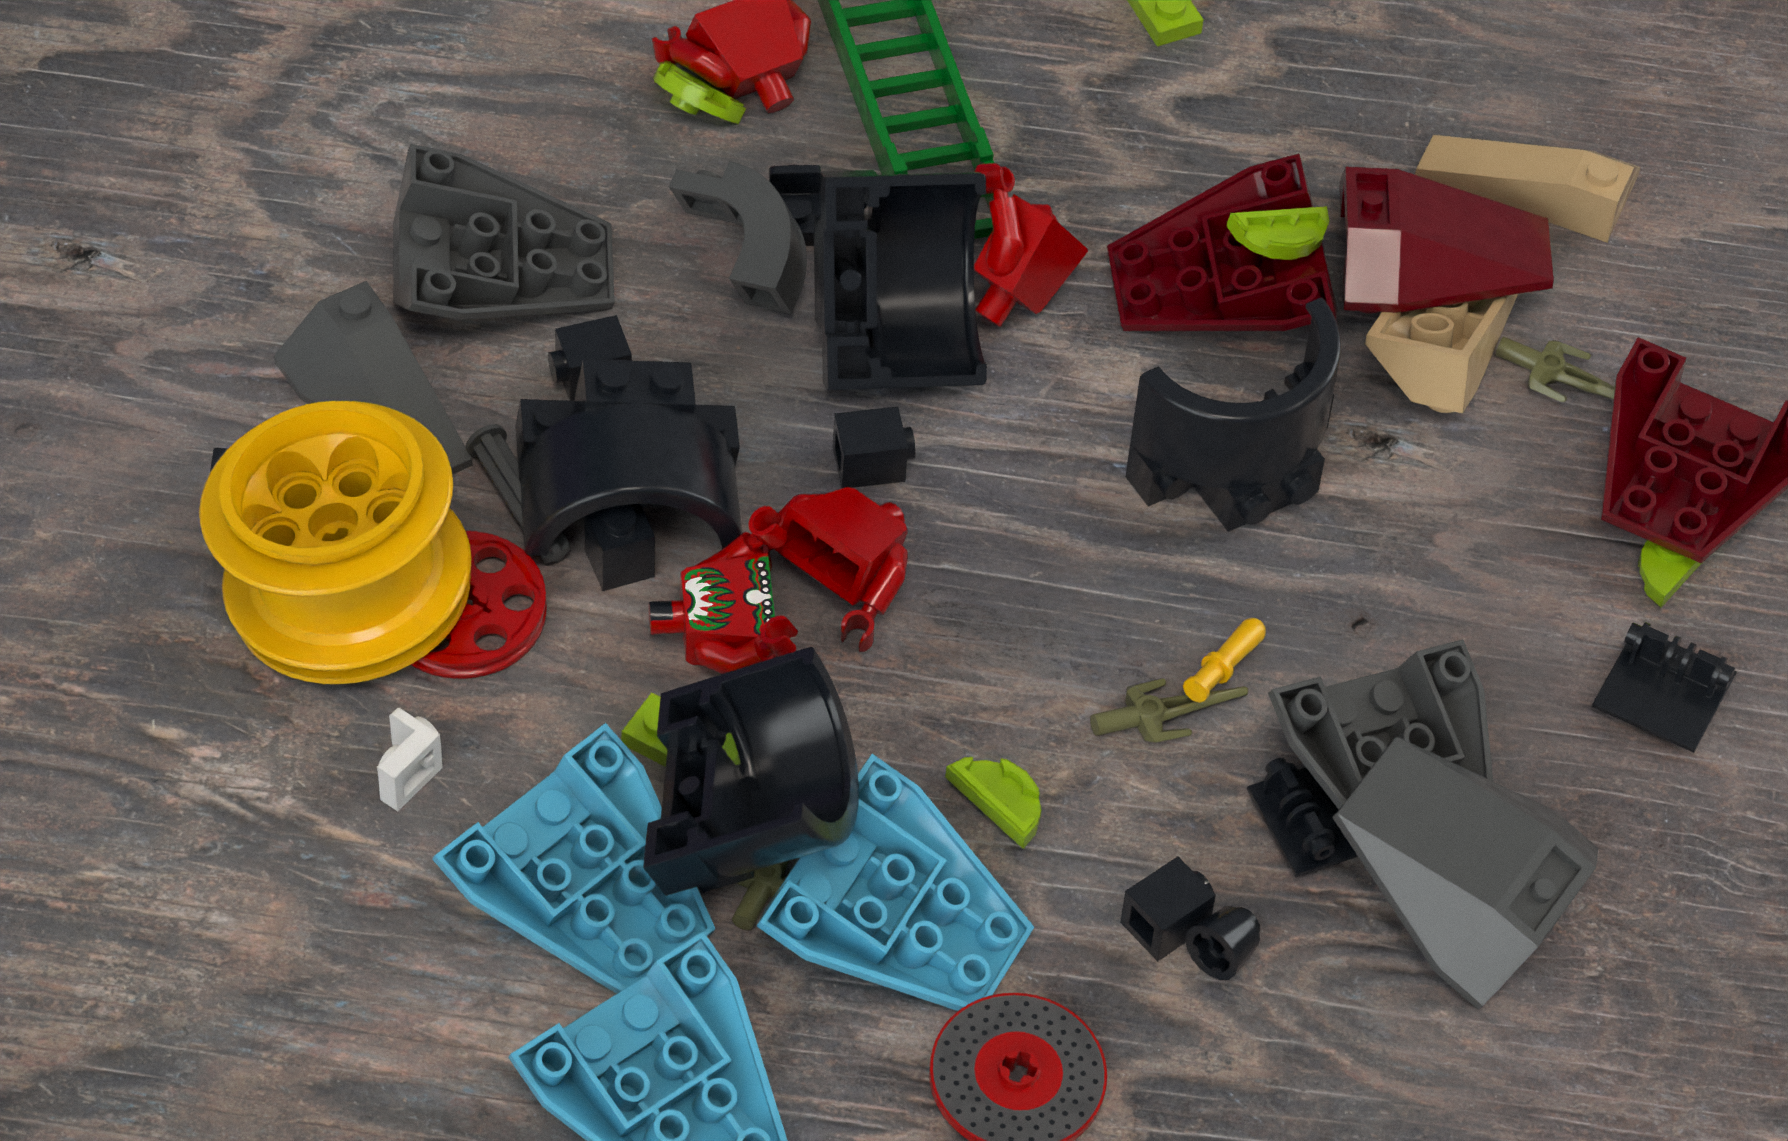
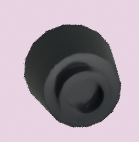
(1223, 941)

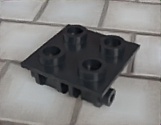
(1665, 686)
(1300, 818)

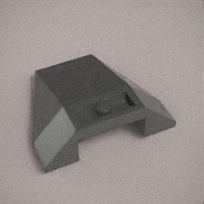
(493, 245)
(1348, 725)
(1464, 864)

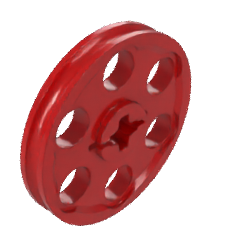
(490, 616)

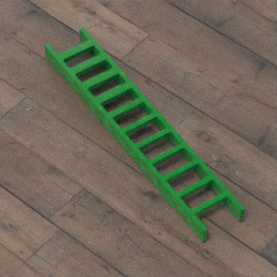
(960, 110)

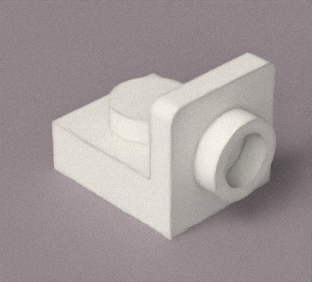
(411, 759)

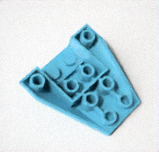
(571, 867)
(900, 901)
(659, 1059)

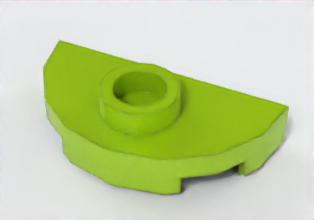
(694, 94)
(1280, 233)
(1663, 571)
(1001, 793)

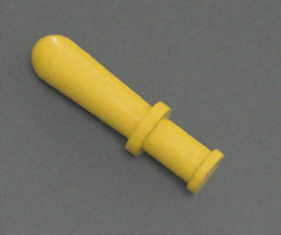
(1219, 665)

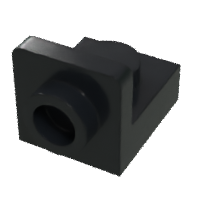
(801, 193)

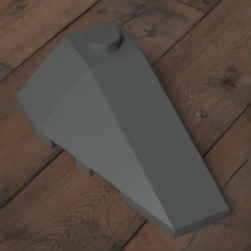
(357, 353)

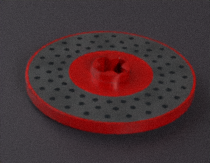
(988, 1041)

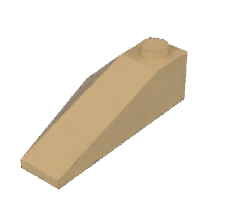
(1562, 184)
(1440, 350)

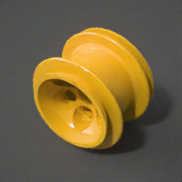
(337, 541)

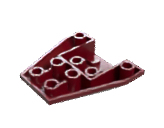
(1434, 244)
(1197, 277)
(1685, 461)

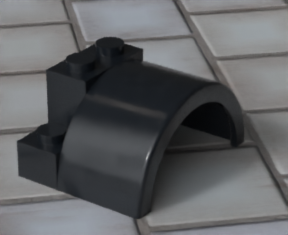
(901, 275)
(623, 443)
(1238, 454)
(784, 798)

